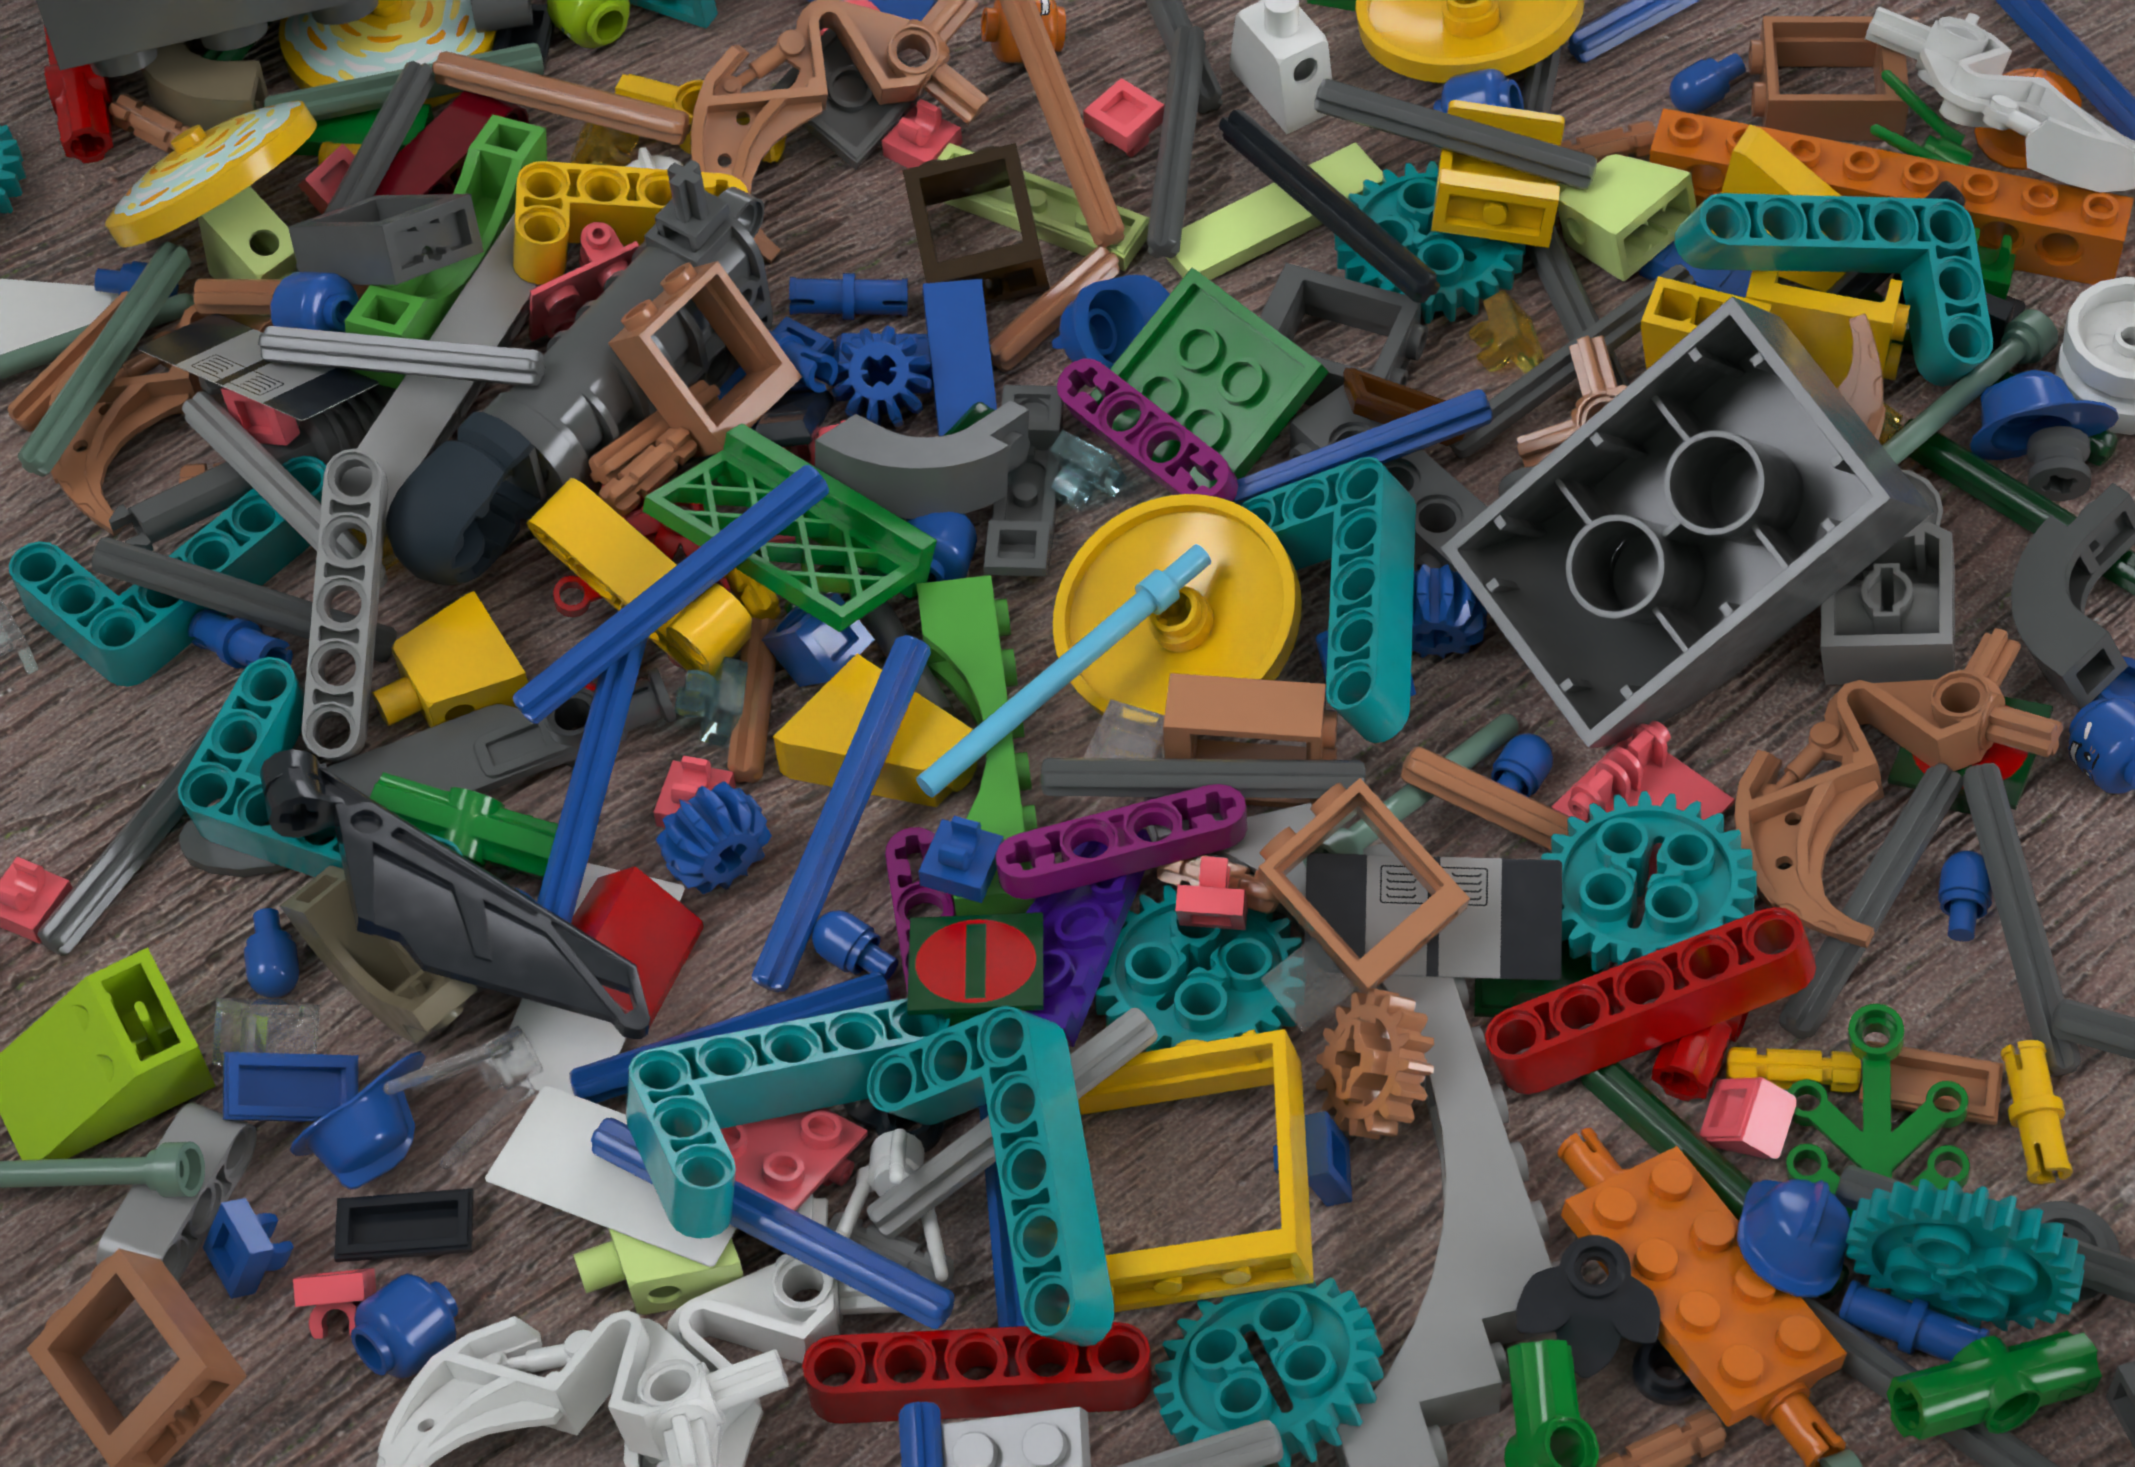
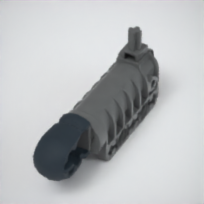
(528, 442)

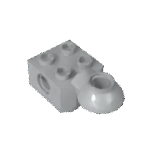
(1898, 611)

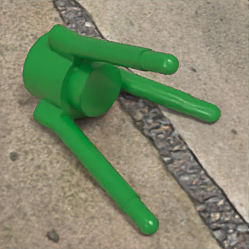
(1945, 149)

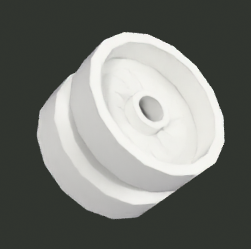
(2100, 349)

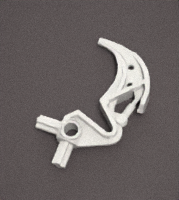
(1967, 71)
(763, 1317)
(659, 1390)

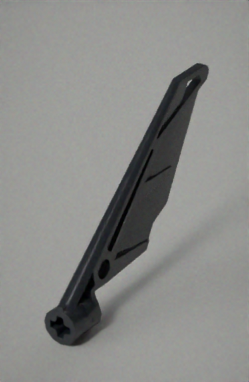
(446, 907)

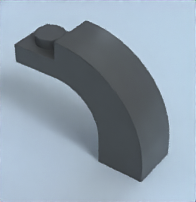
(927, 473)
(2053, 590)

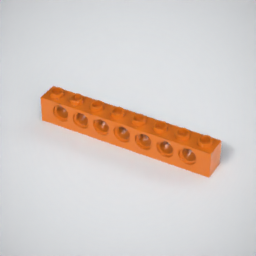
(2052, 225)

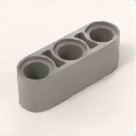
(177, 1225)

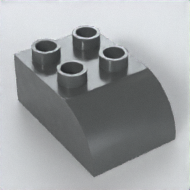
(1685, 526)

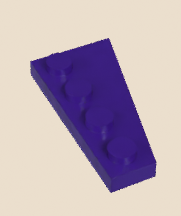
(1079, 940)

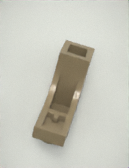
(202, 88)
(372, 966)

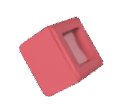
(1748, 1117)

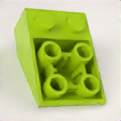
(99, 1062)

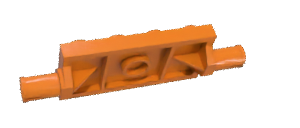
(1719, 1321)

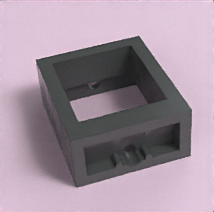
(385, 238)
(1352, 304)

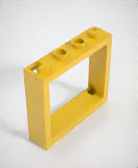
(1234, 1262)

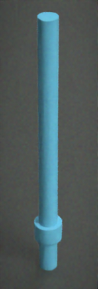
(1152, 595)

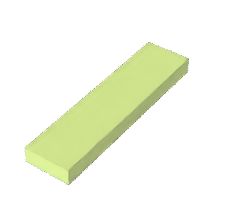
(1055, 214)
(1266, 218)

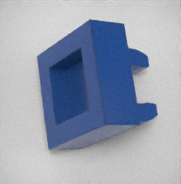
(961, 859)
(1326, 1159)
(242, 1248)

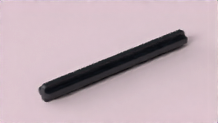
(1330, 206)

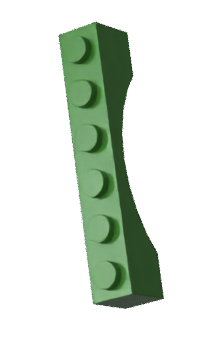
(421, 303)
(963, 634)

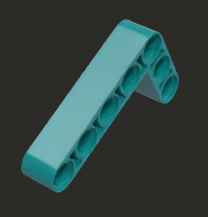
(1919, 237)
(1368, 530)
(144, 629)
(225, 773)
(1028, 1082)
(696, 1087)

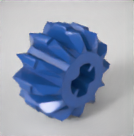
(882, 357)
(1445, 613)
(713, 837)

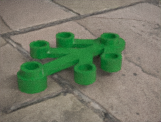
(1876, 1146)

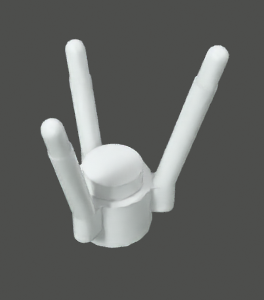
(892, 1159)

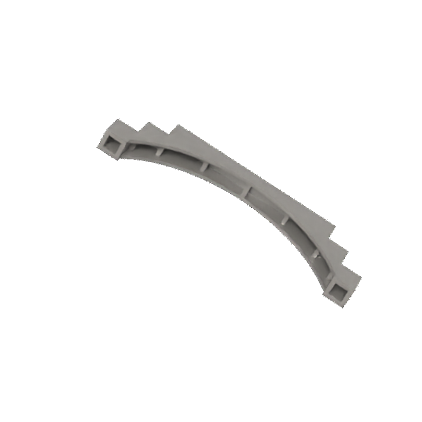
(1490, 1229)

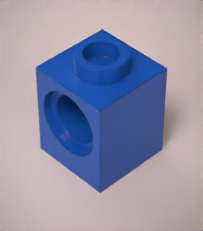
(811, 648)

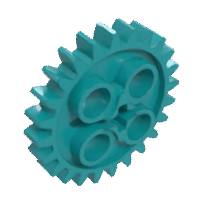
(1463, 264)
(1605, 867)
(1195, 974)
(1966, 1254)
(1314, 1339)

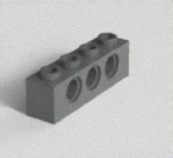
(1440, 500)

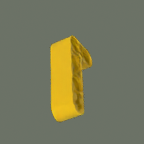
(563, 198)
(625, 563)

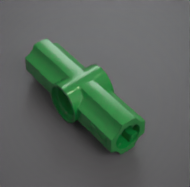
(472, 822)
(1993, 1385)
(1547, 1409)

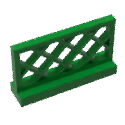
(844, 522)

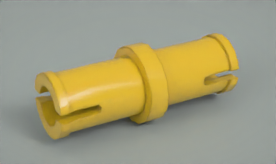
(2036, 1112)

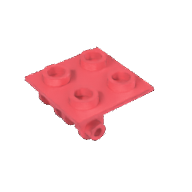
(557, 301)
(1640, 766)
(794, 1154)

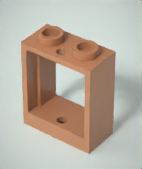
(1824, 43)
(741, 330)
(1248, 710)
(1412, 934)
(180, 1399)

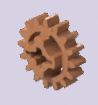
(1375, 1064)

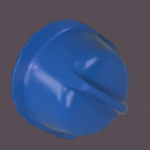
(1108, 317)
(2028, 404)
(365, 1133)
(1794, 1235)

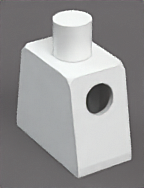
(1281, 60)

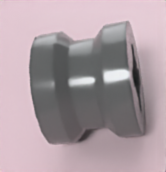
(2059, 463)

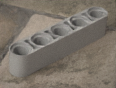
(331, 578)

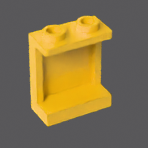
(1495, 200)
(1823, 322)

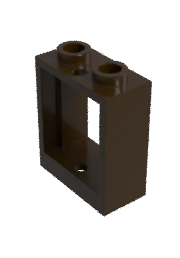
(1010, 269)

